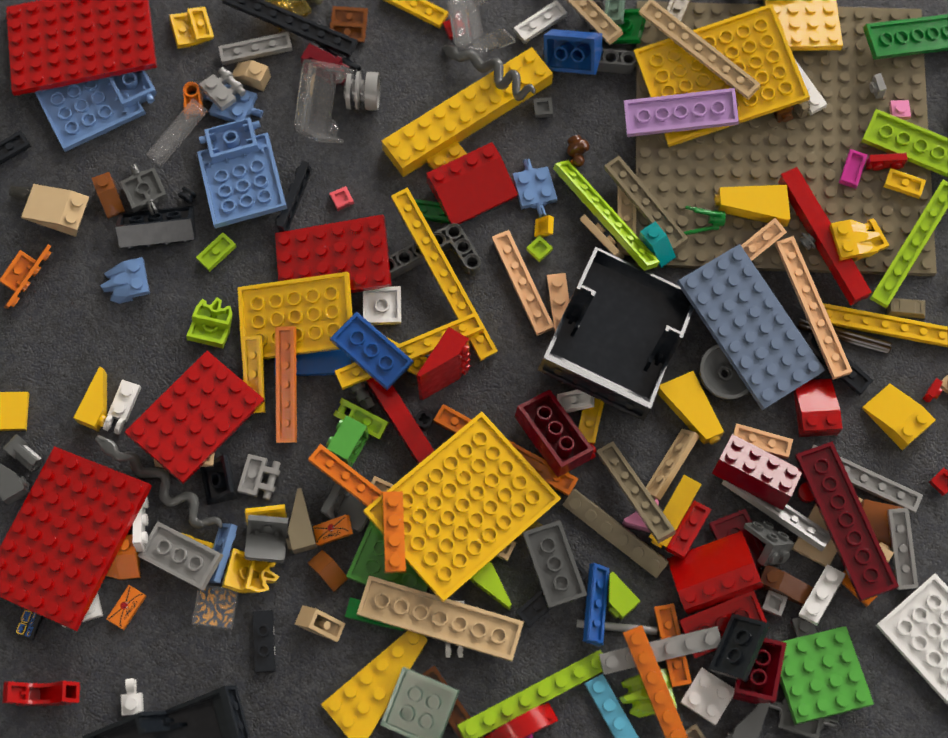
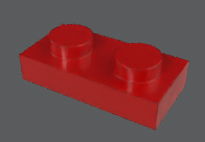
(884, 161)

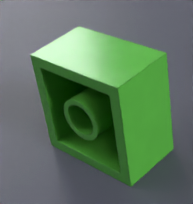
(348, 440)

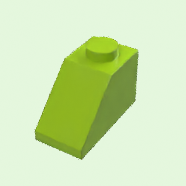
(620, 598)

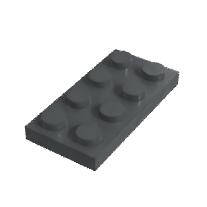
(554, 564)

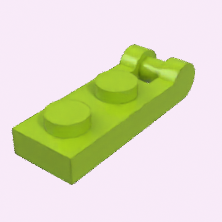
(375, 424)

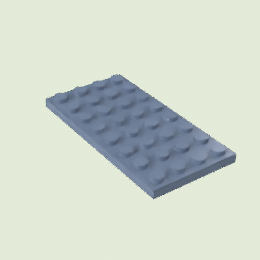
(750, 326)

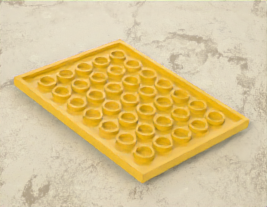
(748, 40)
(466, 505)

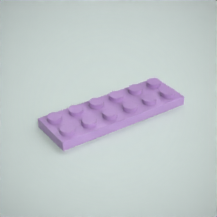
(681, 112)

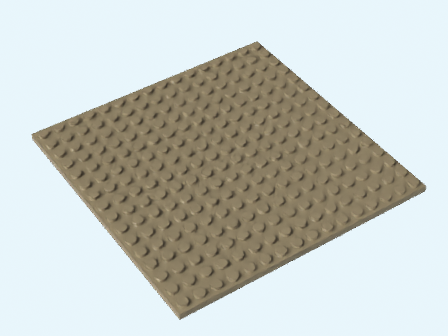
(817, 144)

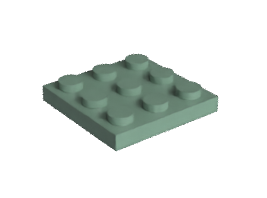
(419, 706)

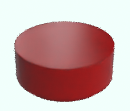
(805, 494)

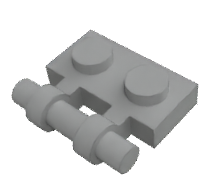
(217, 91)
(253, 474)

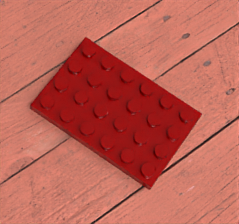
(337, 247)
(194, 417)

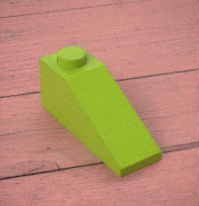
(490, 583)

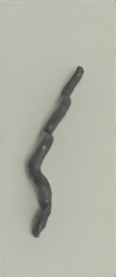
(496, 64)
(111, 449)

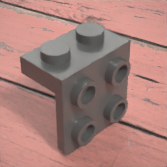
(341, 503)
(266, 538)
(777, 543)

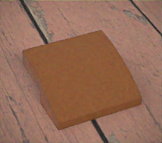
(350, 21)
(877, 516)

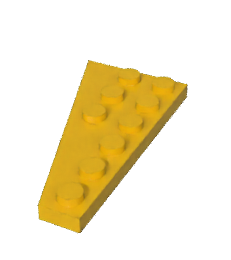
(366, 695)

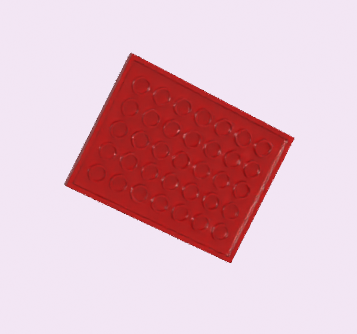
(77, 42)
(68, 536)

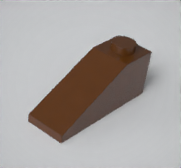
(785, 584)

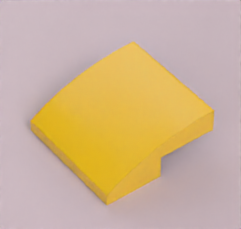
(191, 27)

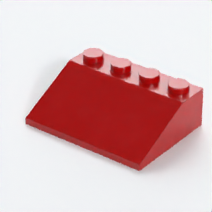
(472, 184)
(445, 364)
(715, 573)

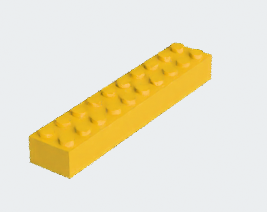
(463, 114)

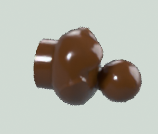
(575, 149)

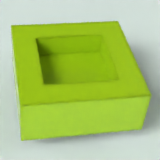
(539, 248)

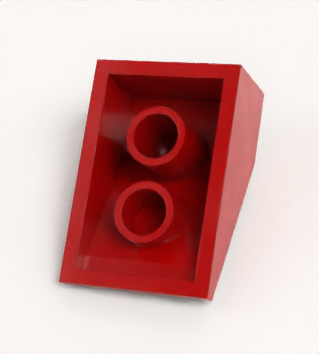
(817, 409)

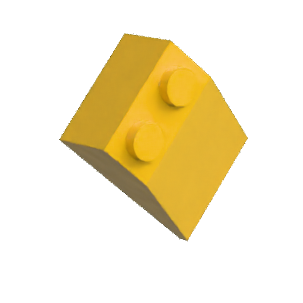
(898, 415)

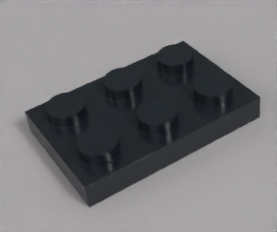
(739, 647)

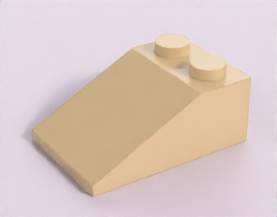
(55, 208)

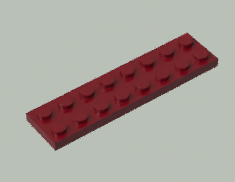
(846, 521)

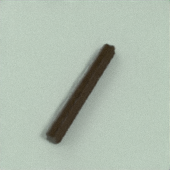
(853, 338)

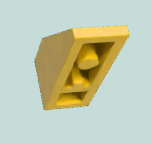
(93, 407)

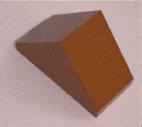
(328, 570)

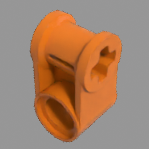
(189, 87)

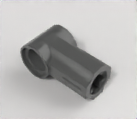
(21, 451)

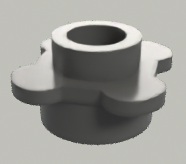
(807, 241)

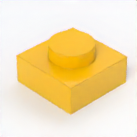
(544, 226)

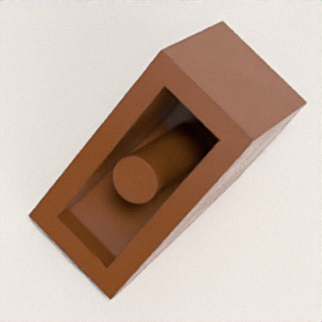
(108, 194)

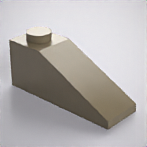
(300, 529)

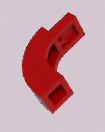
(41, 693)
(527, 723)

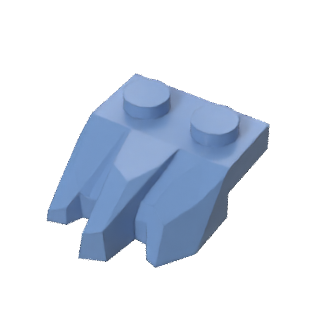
(127, 280)

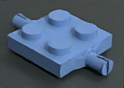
(239, 110)
(534, 187)

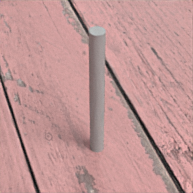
(621, 627)

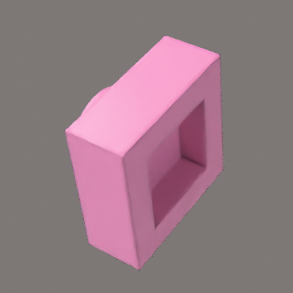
(900, 109)

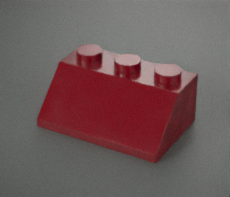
(764, 676)

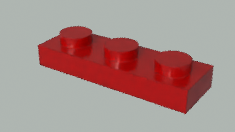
(688, 529)

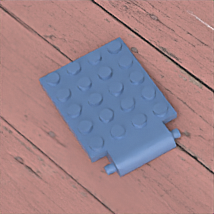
(95, 106)
(239, 173)

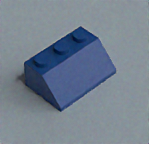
(572, 51)

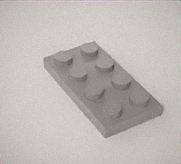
(181, 556)

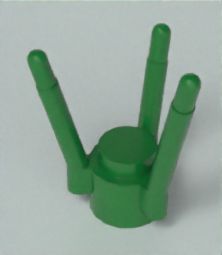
(716, 218)

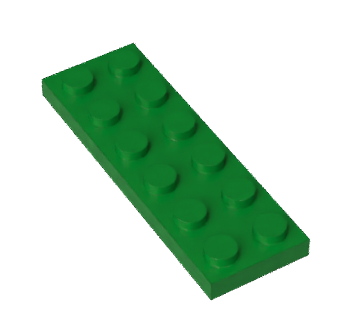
(907, 36)

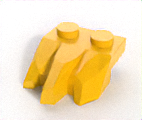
(854, 239)
(247, 575)

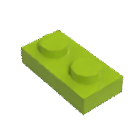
(216, 251)

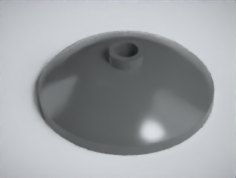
(710, 371)

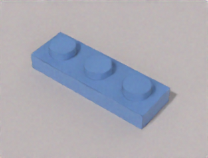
(223, 544)

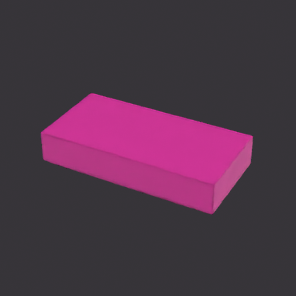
(853, 168)

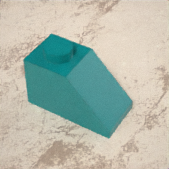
(657, 243)

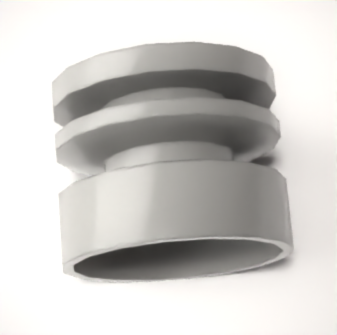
(362, 90)

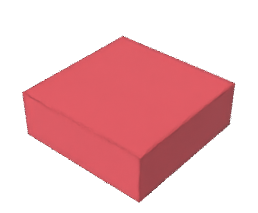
(341, 198)

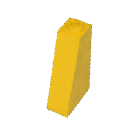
(755, 202)
(691, 405)
(679, 505)

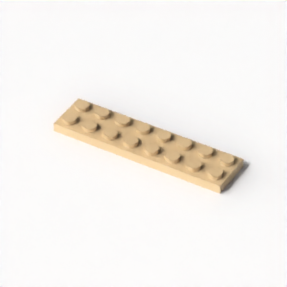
(440, 620)

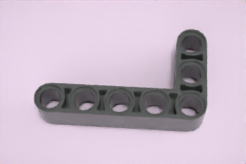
(617, 56)
(448, 243)

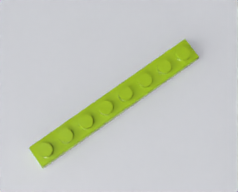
(606, 215)
(912, 247)
(531, 697)

